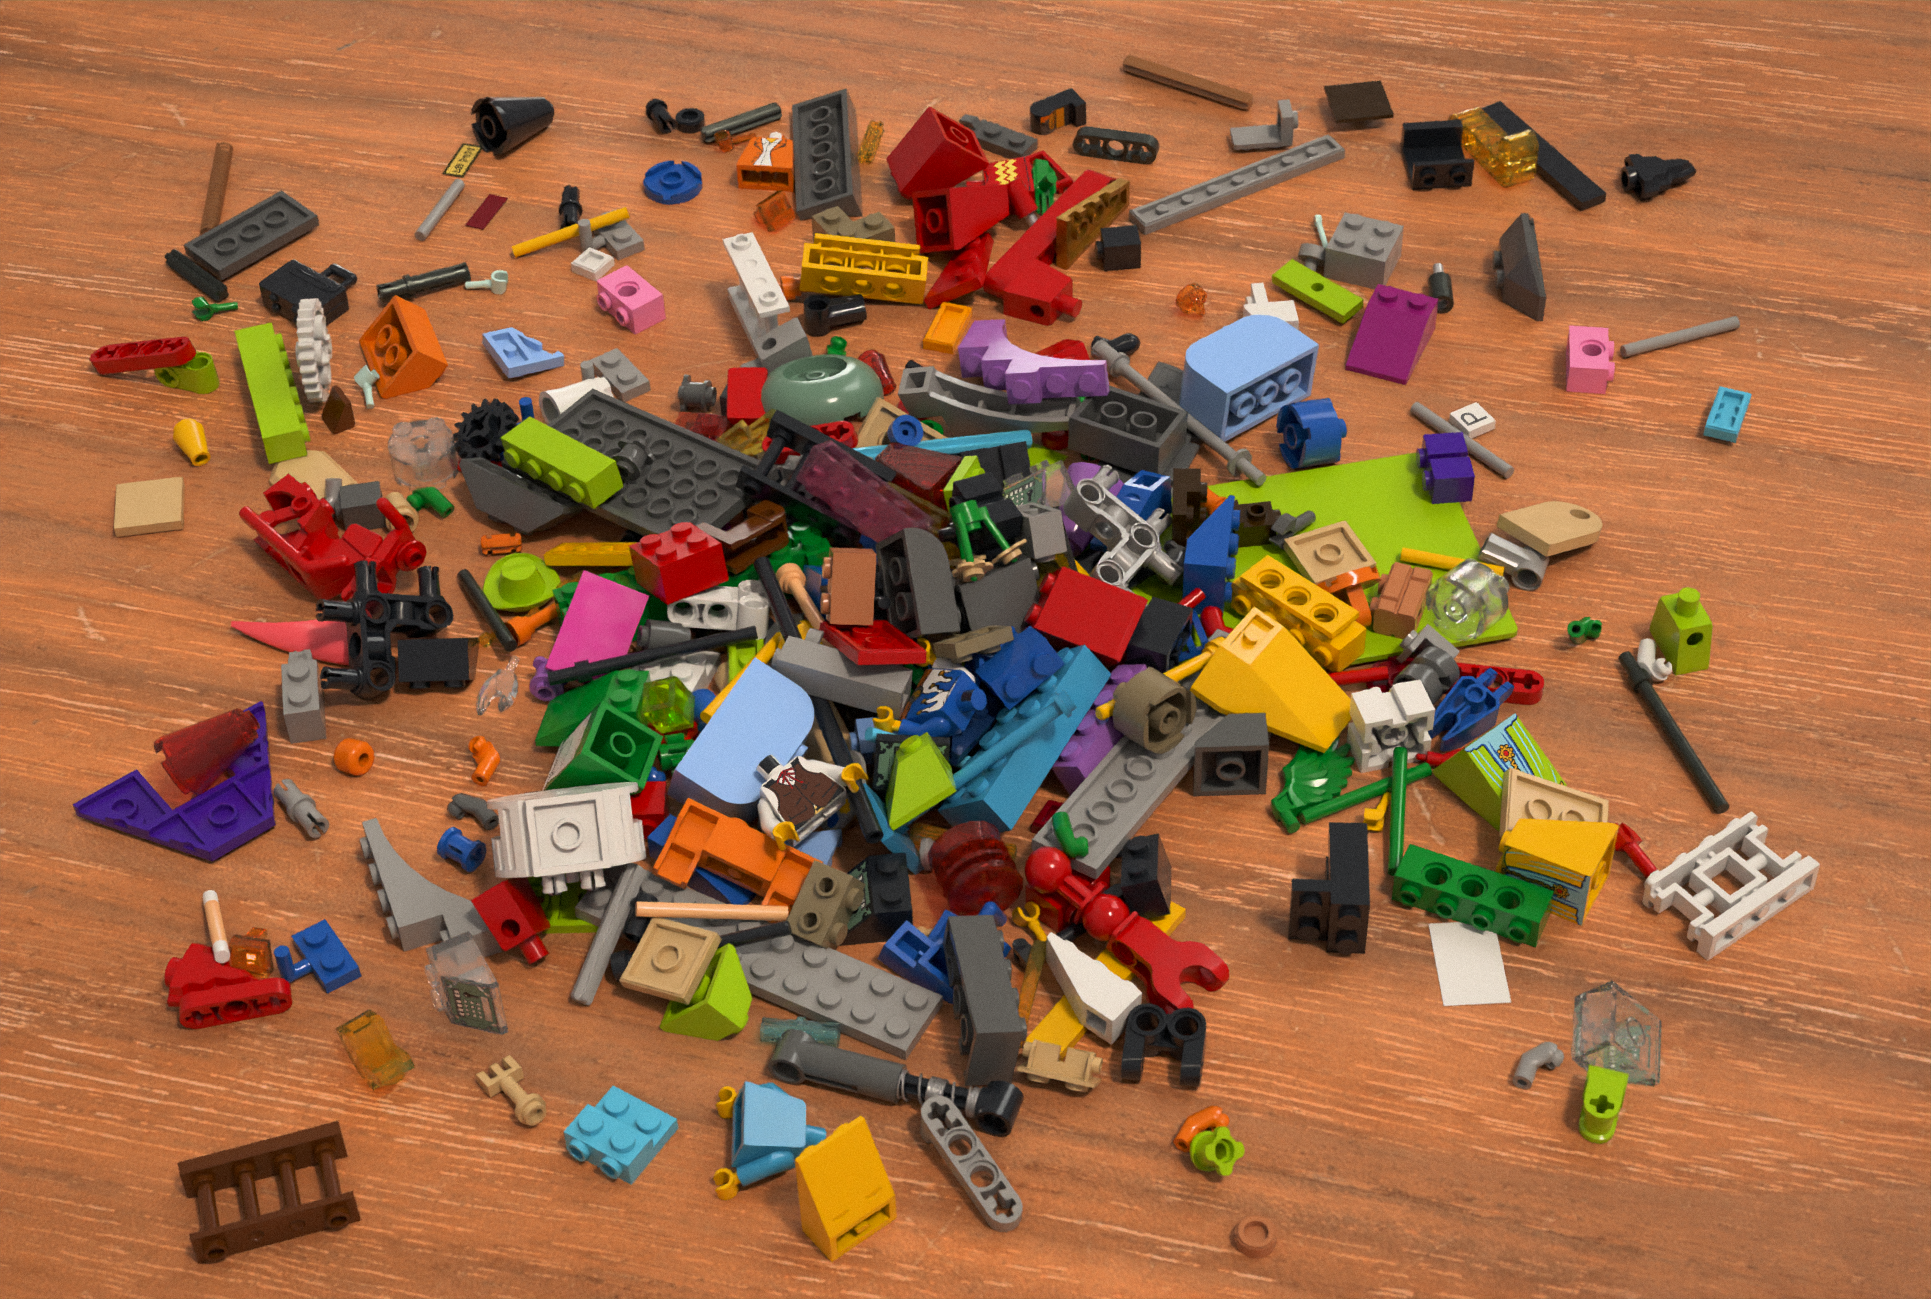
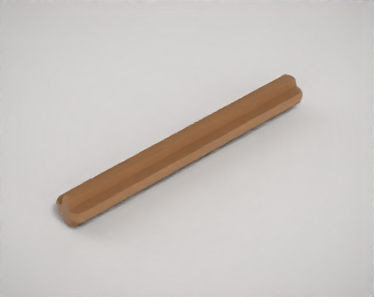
(1188, 82)

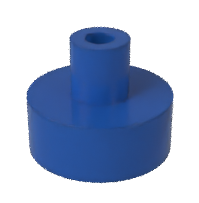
(905, 430)

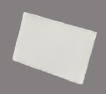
(1468, 965)

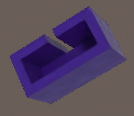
(1446, 468)

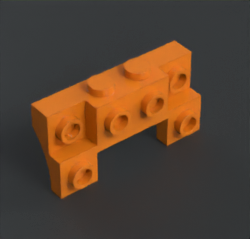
(732, 852)

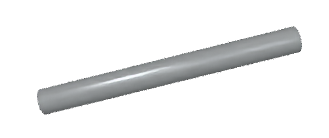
(1679, 336)
(1472, 446)

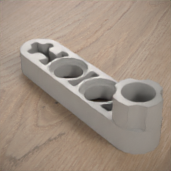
(963, 1167)

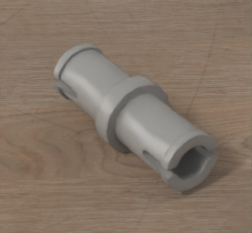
(301, 808)

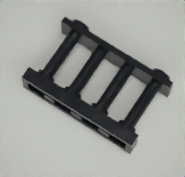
(791, 433)

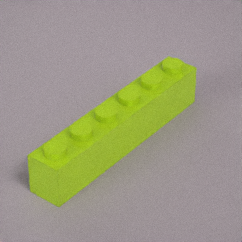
(273, 392)

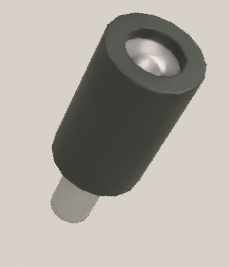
(1441, 288)

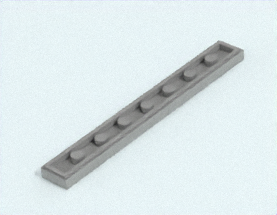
(1236, 184)

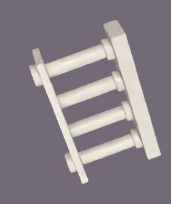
(759, 294)

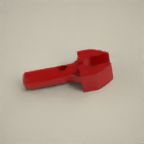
(1628, 842)

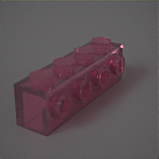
(858, 493)

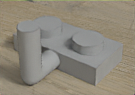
(617, 238)
(620, 373)

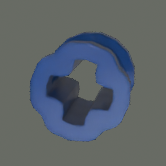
(461, 849)

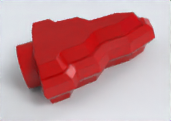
(200, 972)

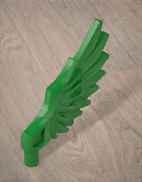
(1311, 780)

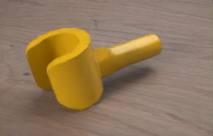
(1375, 817)
(1031, 921)

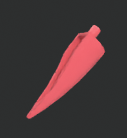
(324, 639)

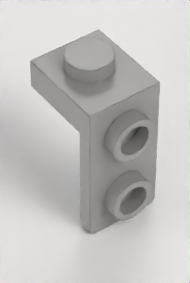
(1268, 135)

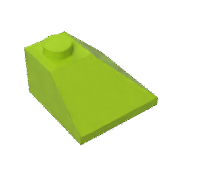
(917, 780)
(718, 1003)

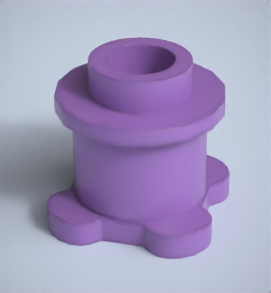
(540, 685)

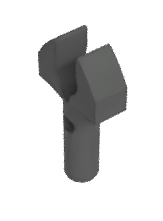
(1288, 525)

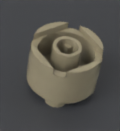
(1153, 710)

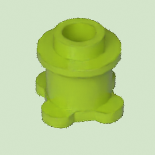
(1215, 1151)

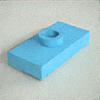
(1727, 414)

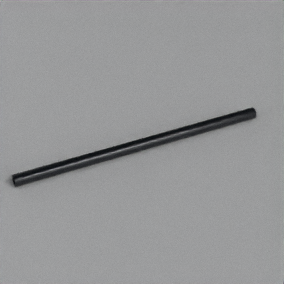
(822, 709)

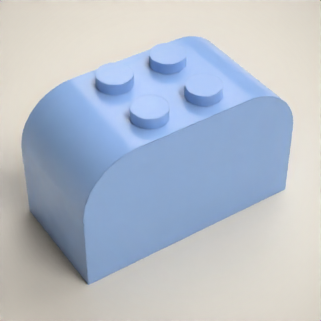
(1246, 373)
(756, 719)

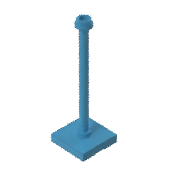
(899, 839)

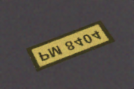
(462, 160)

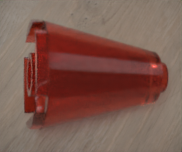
(206, 749)

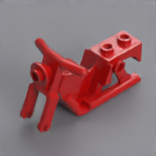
(317, 554)

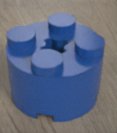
(1310, 433)

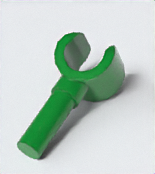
(206, 310)

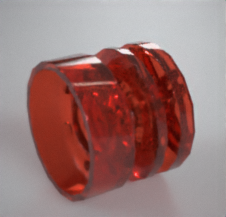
(974, 868)

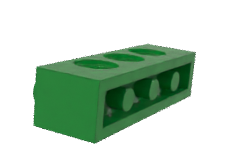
(1472, 895)

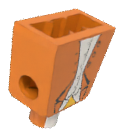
(767, 164)

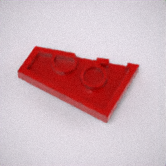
(963, 272)

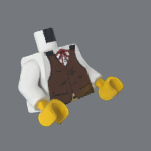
(802, 796)

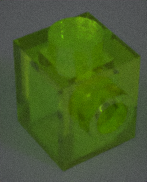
(668, 704)

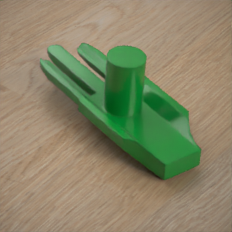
(1044, 184)

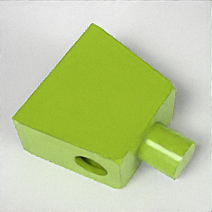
(1683, 631)

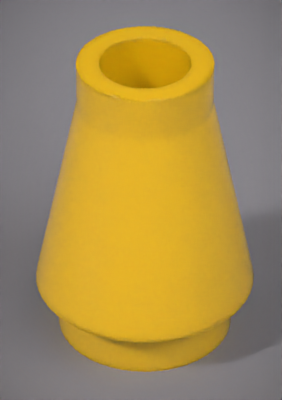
(192, 440)

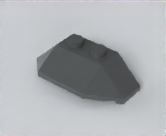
(1520, 268)
(515, 499)

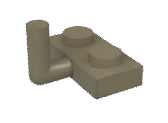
(961, 646)

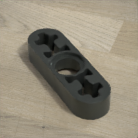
(1135, 155)

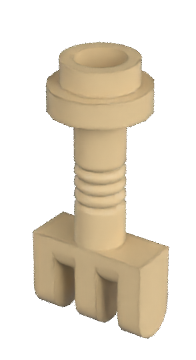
(529, 1108)

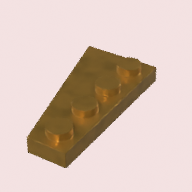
(1082, 223)

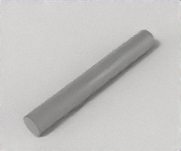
(439, 210)

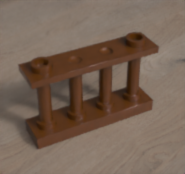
(259, 1161)

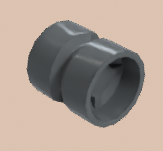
(1434, 669)

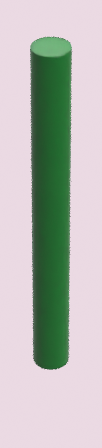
(1360, 795)
(1397, 810)

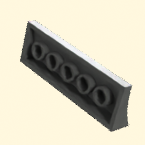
(826, 155)

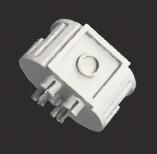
(567, 834)

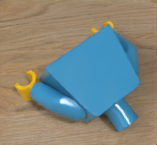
(766, 1134)

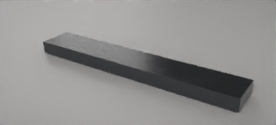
(1551, 163)

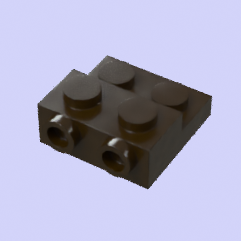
(1186, 509)

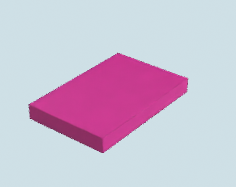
(597, 623)

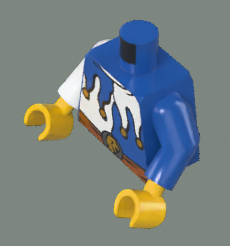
(940, 702)

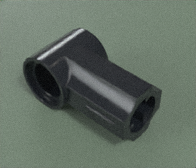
(825, 313)

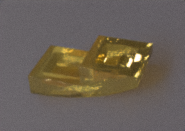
(747, 438)

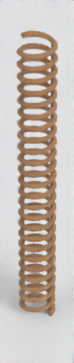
(218, 183)

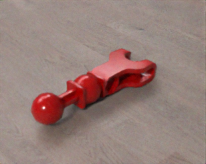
(1131, 938)

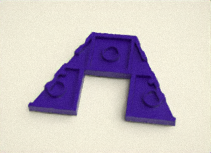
(204, 825)

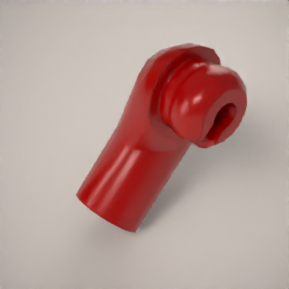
(1212, 620)

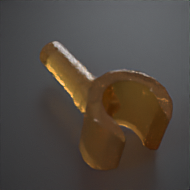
(726, 142)

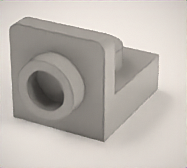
(1427, 637)

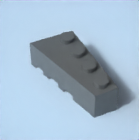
(983, 998)

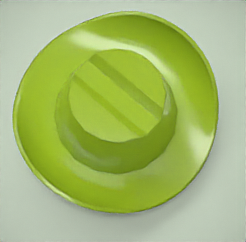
(520, 583)

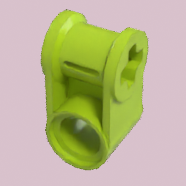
(196, 375)
(1602, 1102)

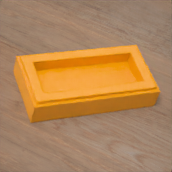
(947, 328)

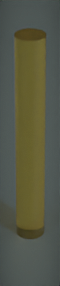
(1031, 979)

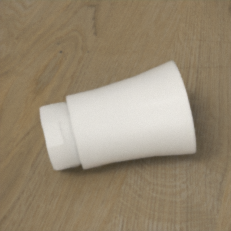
(556, 401)

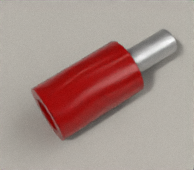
(1021, 201)

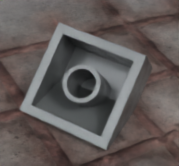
(1232, 757)

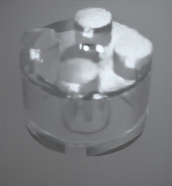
(423, 453)
(1468, 600)

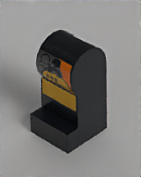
(1057, 112)

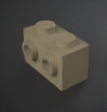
(825, 905)

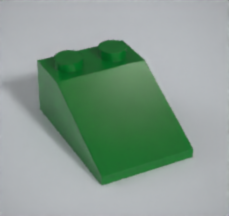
(566, 711)

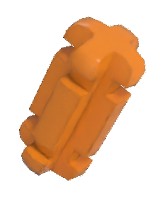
(501, 543)

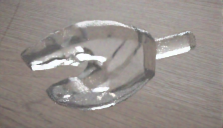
(503, 685)

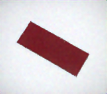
(486, 211)

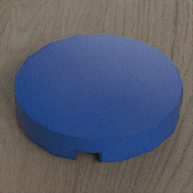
(672, 182)

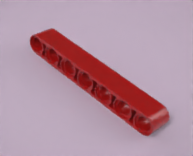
(1040, 238)

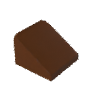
(338, 412)

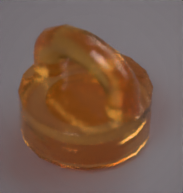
(1192, 299)

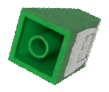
(605, 750)

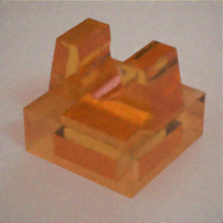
(774, 211)
(252, 952)

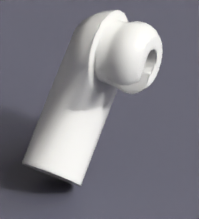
(1647, 661)

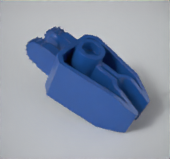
(1469, 710)

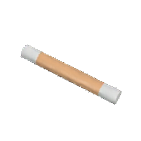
(216, 926)

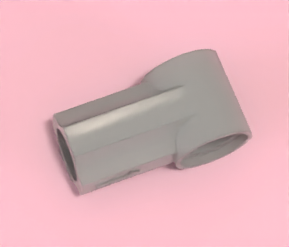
(1524, 564)

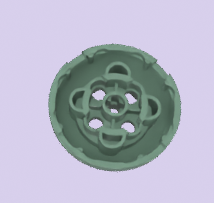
(822, 388)

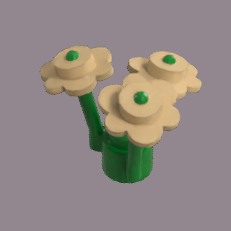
(966, 520)

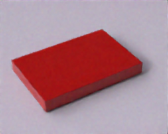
(874, 643)

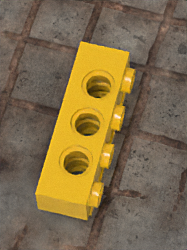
(864, 253)
(1311, 614)

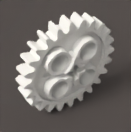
(313, 350)

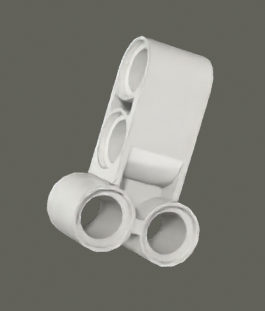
(743, 608)

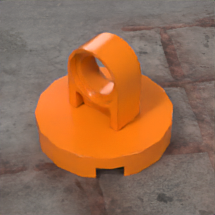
(1350, 587)

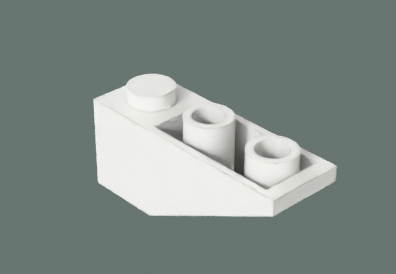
(1095, 993)

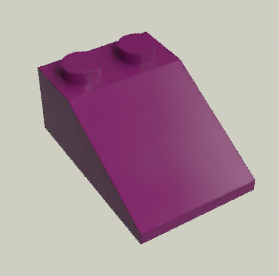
(1393, 334)

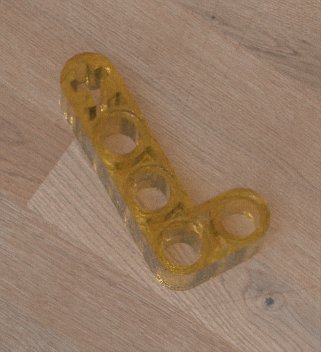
(1504, 156)

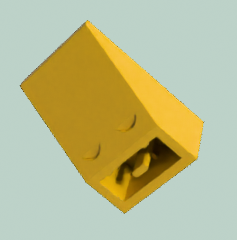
(843, 1190)

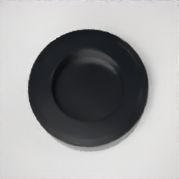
(690, 120)

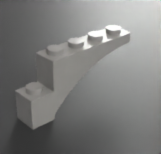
(978, 409)
(419, 908)

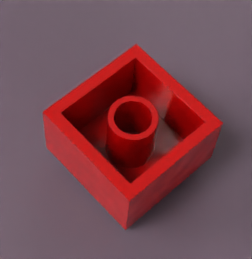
(678, 562)

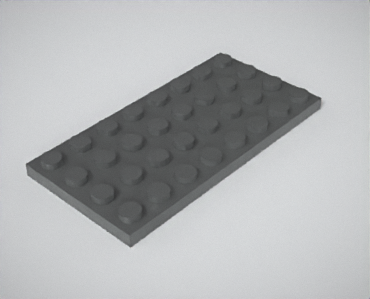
(686, 482)

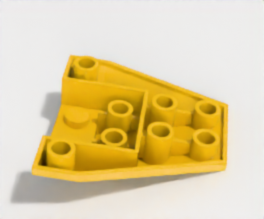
(1271, 673)

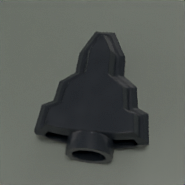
(1653, 175)

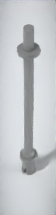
(1119, 364)

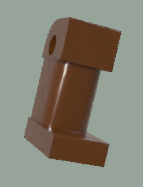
(753, 536)

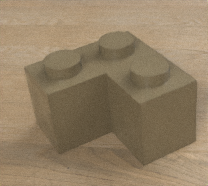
(836, 222)

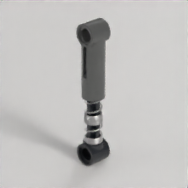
(802, 1058)

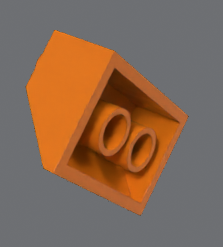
(403, 349)

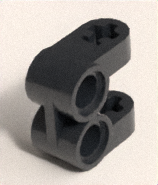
(1165, 1036)

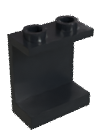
(1435, 155)

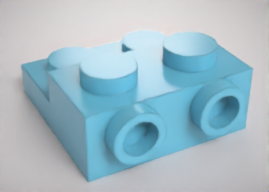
(619, 1134)

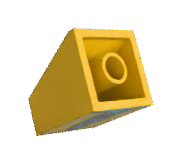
(1561, 857)

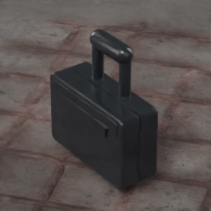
(296, 281)

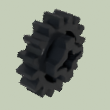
(482, 430)

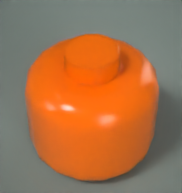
(354, 756)

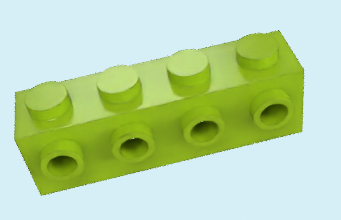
(561, 462)

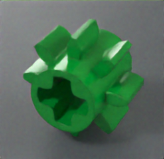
(673, 751)

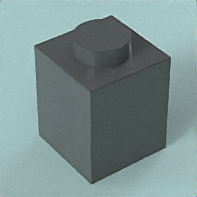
(359, 506)

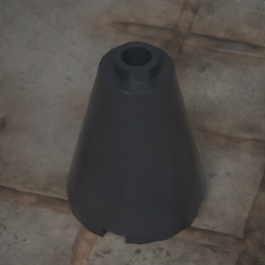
(509, 121)

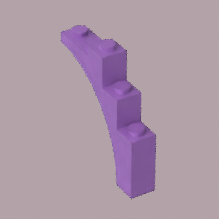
(1024, 374)

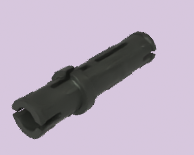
(411, 286)

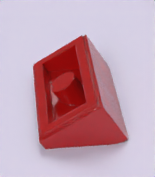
(744, 394)

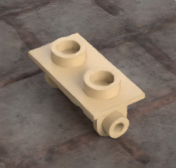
(1075, 1070)

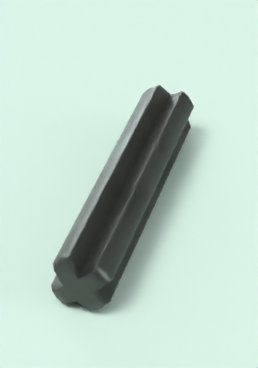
(743, 121)
(196, 275)

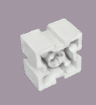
(1389, 722)

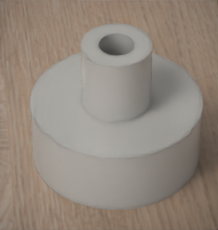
(1312, 255)

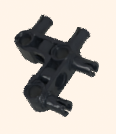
(370, 637)

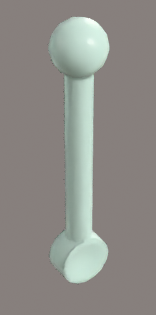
(1318, 223)

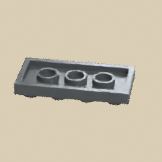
(251, 235)

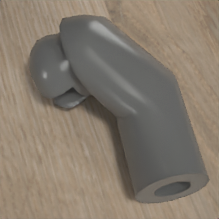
(478, 807)

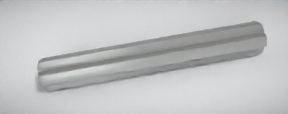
(607, 934)

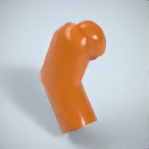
(486, 758)
(1198, 1122)

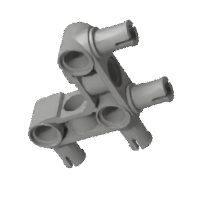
(1128, 537)

